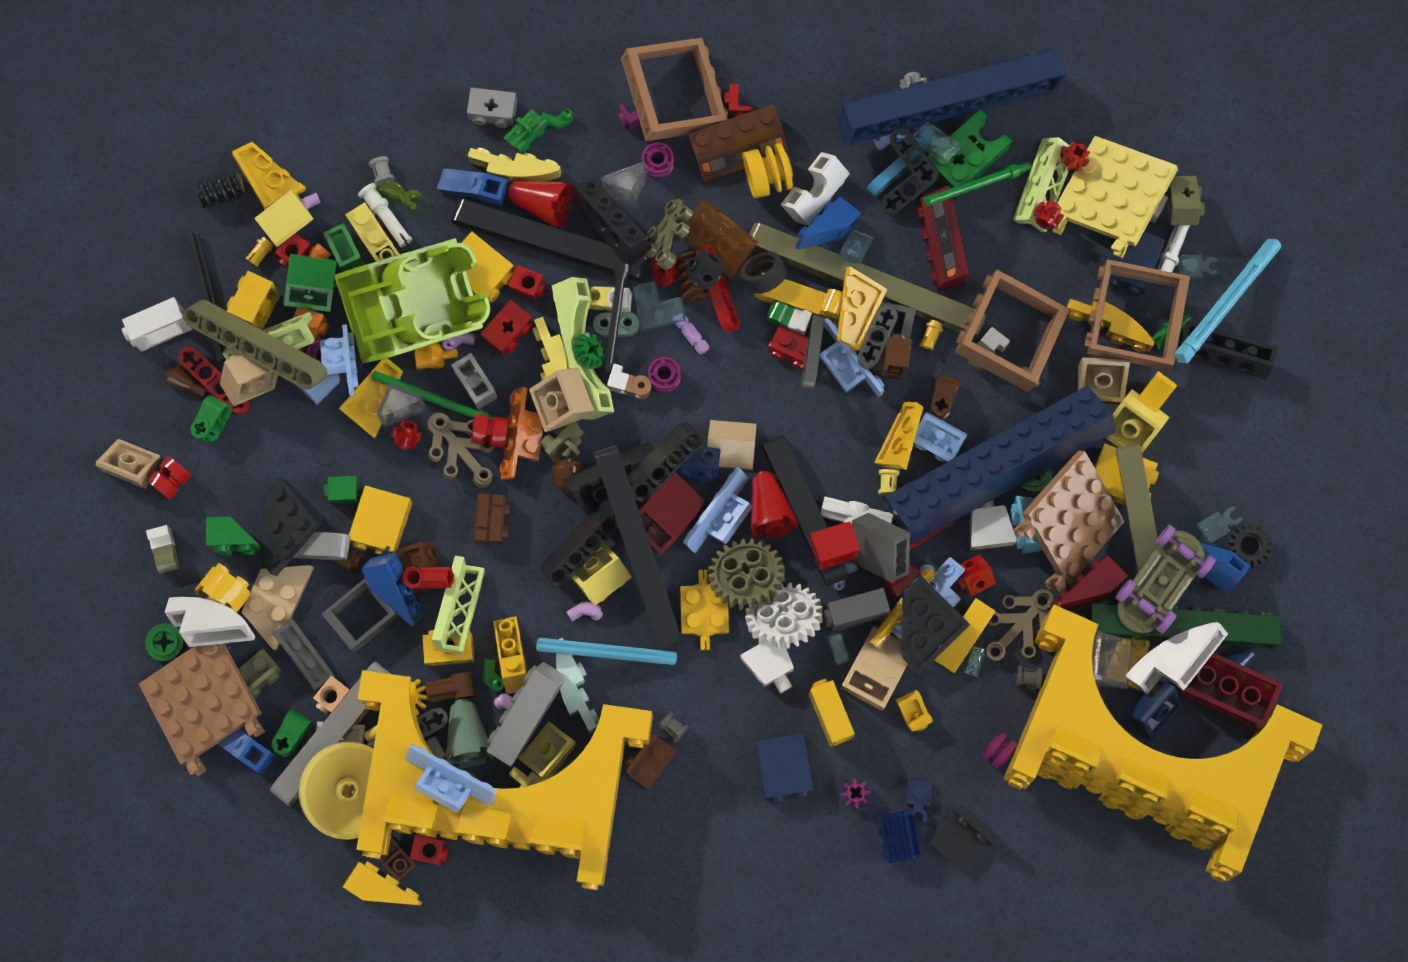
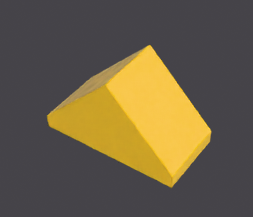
(1157, 391)

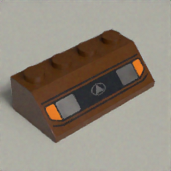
(720, 146)

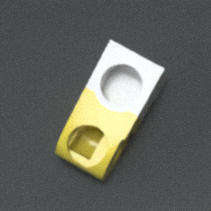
(603, 299)

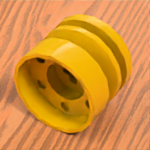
(767, 170)

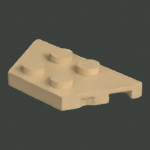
(275, 600)

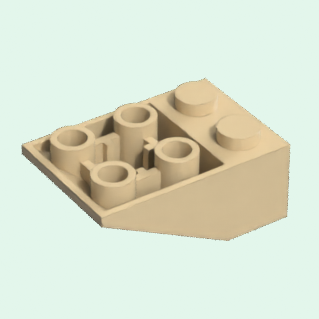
(876, 671)

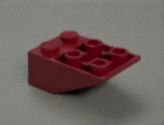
(669, 512)
(1091, 585)

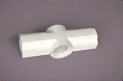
(843, 511)

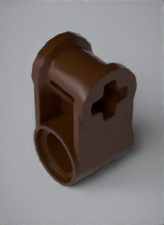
(943, 394)

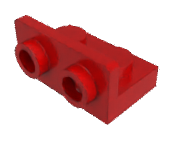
(788, 345)

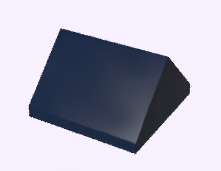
(1155, 709)

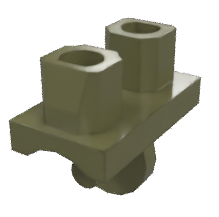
(565, 442)

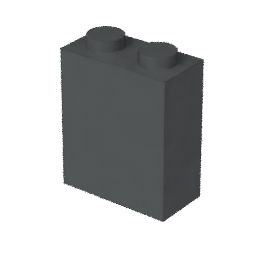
(882, 547)
(856, 610)

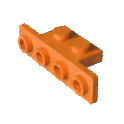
(523, 435)

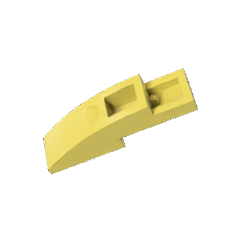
(522, 168)
(371, 233)
(552, 351)

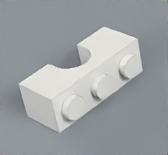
(828, 177)

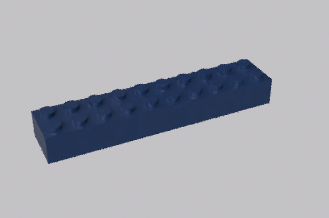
(951, 96)
(1000, 463)

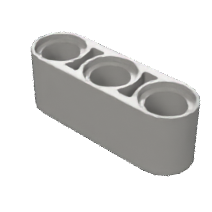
(325, 547)

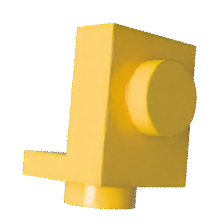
(914, 711)

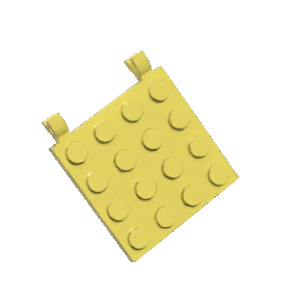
(1115, 193)

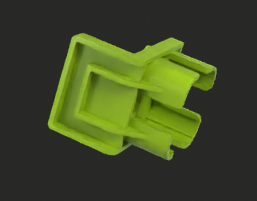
(412, 300)

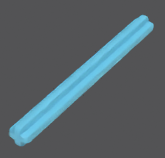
(606, 651)

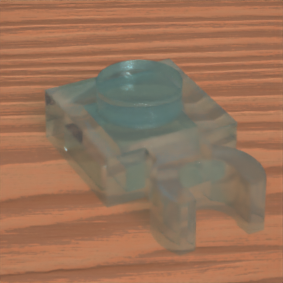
(1194, 266)
(1216, 526)

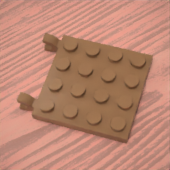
(1071, 519)
(201, 702)

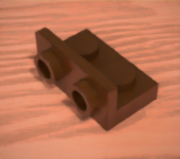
(421, 556)
(650, 761)

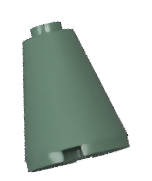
(466, 736)

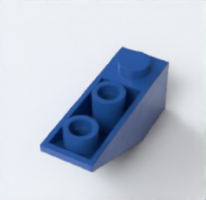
(474, 186)
(832, 225)
(1226, 570)
(385, 579)
(248, 751)

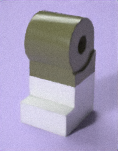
(990, 342)
(163, 548)

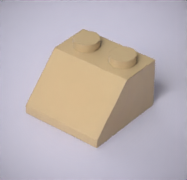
(245, 379)
(561, 399)

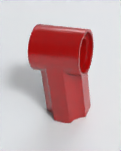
(429, 577)

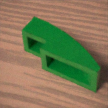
(343, 248)

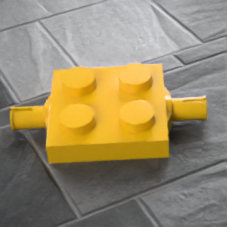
(702, 612)

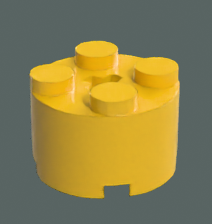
(223, 588)

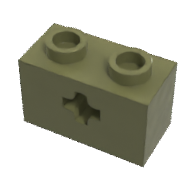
(1184, 201)

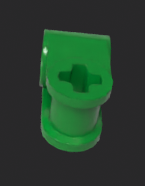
(211, 417)
(292, 730)

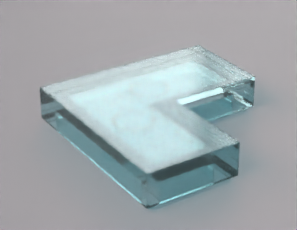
(652, 312)

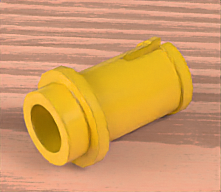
(259, 251)
(931, 334)

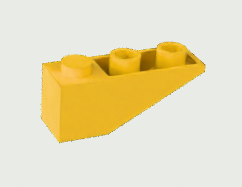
(510, 653)
(371, 886)

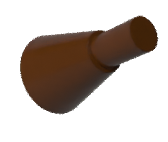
(180, 379)
(353, 561)

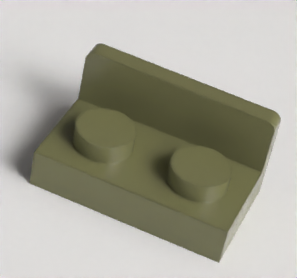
(259, 672)

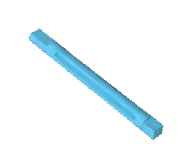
(1227, 300)

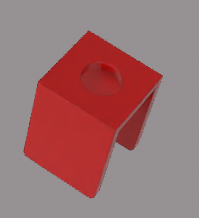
(834, 545)

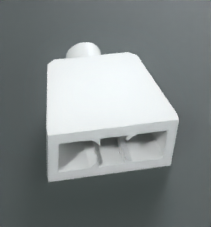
(990, 527)
(769, 665)

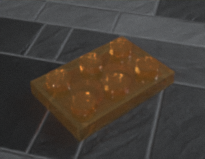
(728, 240)

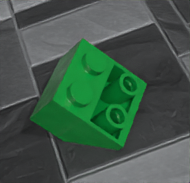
(310, 282)
(228, 537)

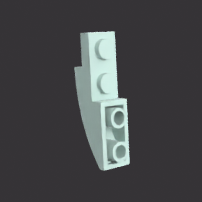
(572, 697)

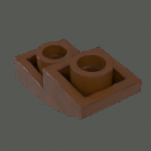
(397, 860)

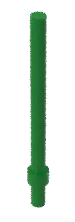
(1009, 172)
(428, 396)

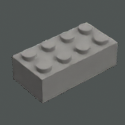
(526, 714)

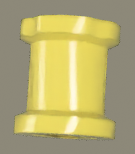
(888, 481)

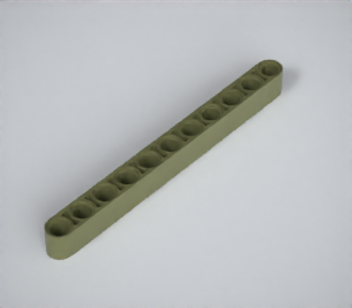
(833, 267)

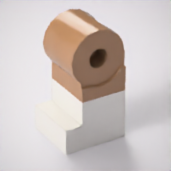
(629, 385)

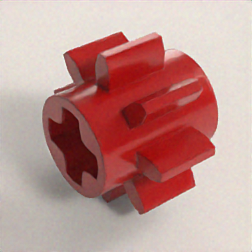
(1075, 156)
(1048, 214)
(406, 434)

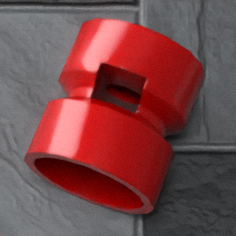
(489, 430)
(169, 477)

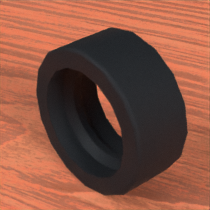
(768, 280)

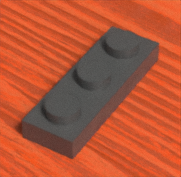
(303, 654)

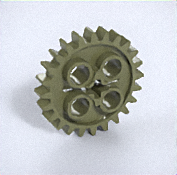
(746, 574)

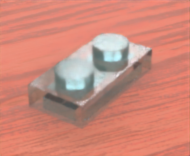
(936, 142)
(856, 246)

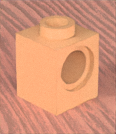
(330, 685)

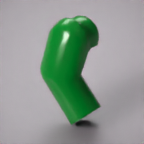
(560, 120)
(490, 677)

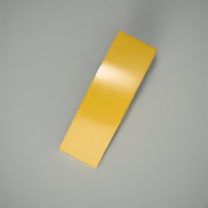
(978, 617)

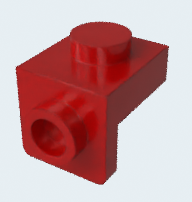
(731, 100)

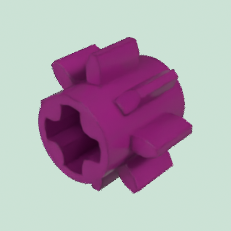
(854, 786)

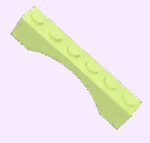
(572, 306)

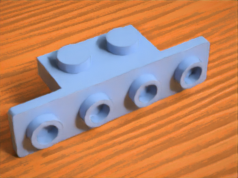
(340, 357)
(844, 366)
(722, 515)
(945, 577)
(445, 782)

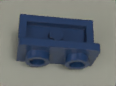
(701, 465)

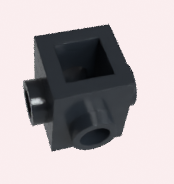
(705, 269)

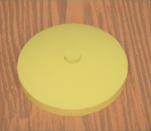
(335, 788)

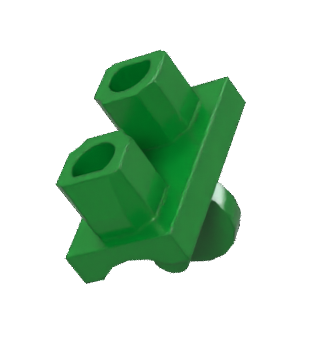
(526, 131)

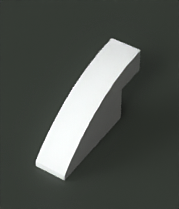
(206, 622)
(1177, 657)

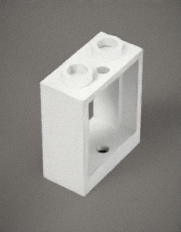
(155, 325)

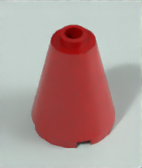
(543, 199)
(770, 508)

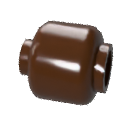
(563, 469)

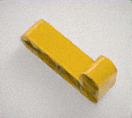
(806, 299)

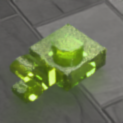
(396, 192)

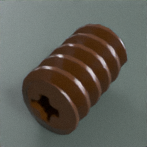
(691, 292)

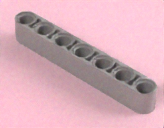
(336, 726)

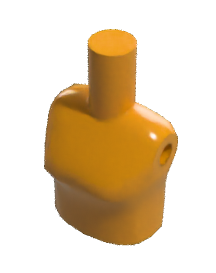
(433, 356)

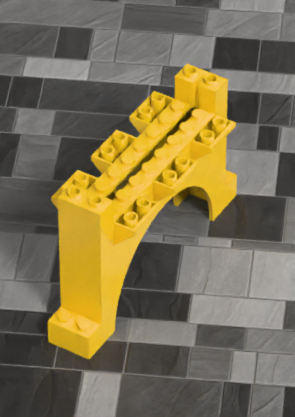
(1197, 799)
(559, 814)

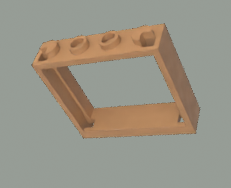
(642, 98)
(1146, 274)
(1023, 379)

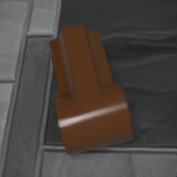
(457, 687)

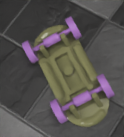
(1162, 580)

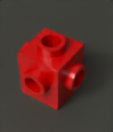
(976, 576)

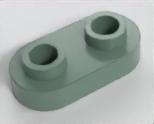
(623, 331)

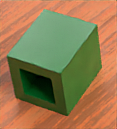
(342, 490)

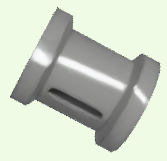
(381, 170)

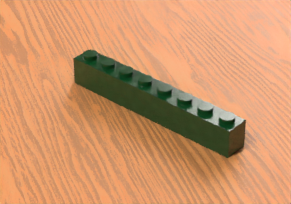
(1242, 628)

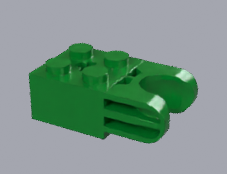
(975, 153)

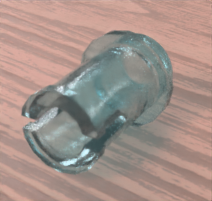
(838, 649)
(975, 660)

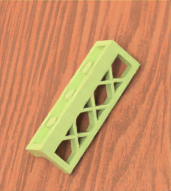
(1041, 180)
(292, 332)
(448, 607)

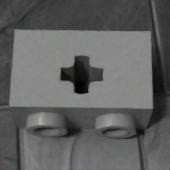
(483, 99)
(474, 381)

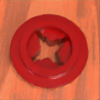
(666, 278)

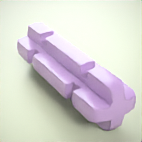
(693, 336)

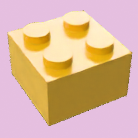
(254, 300)

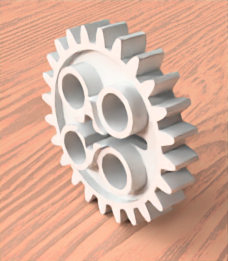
(786, 617)

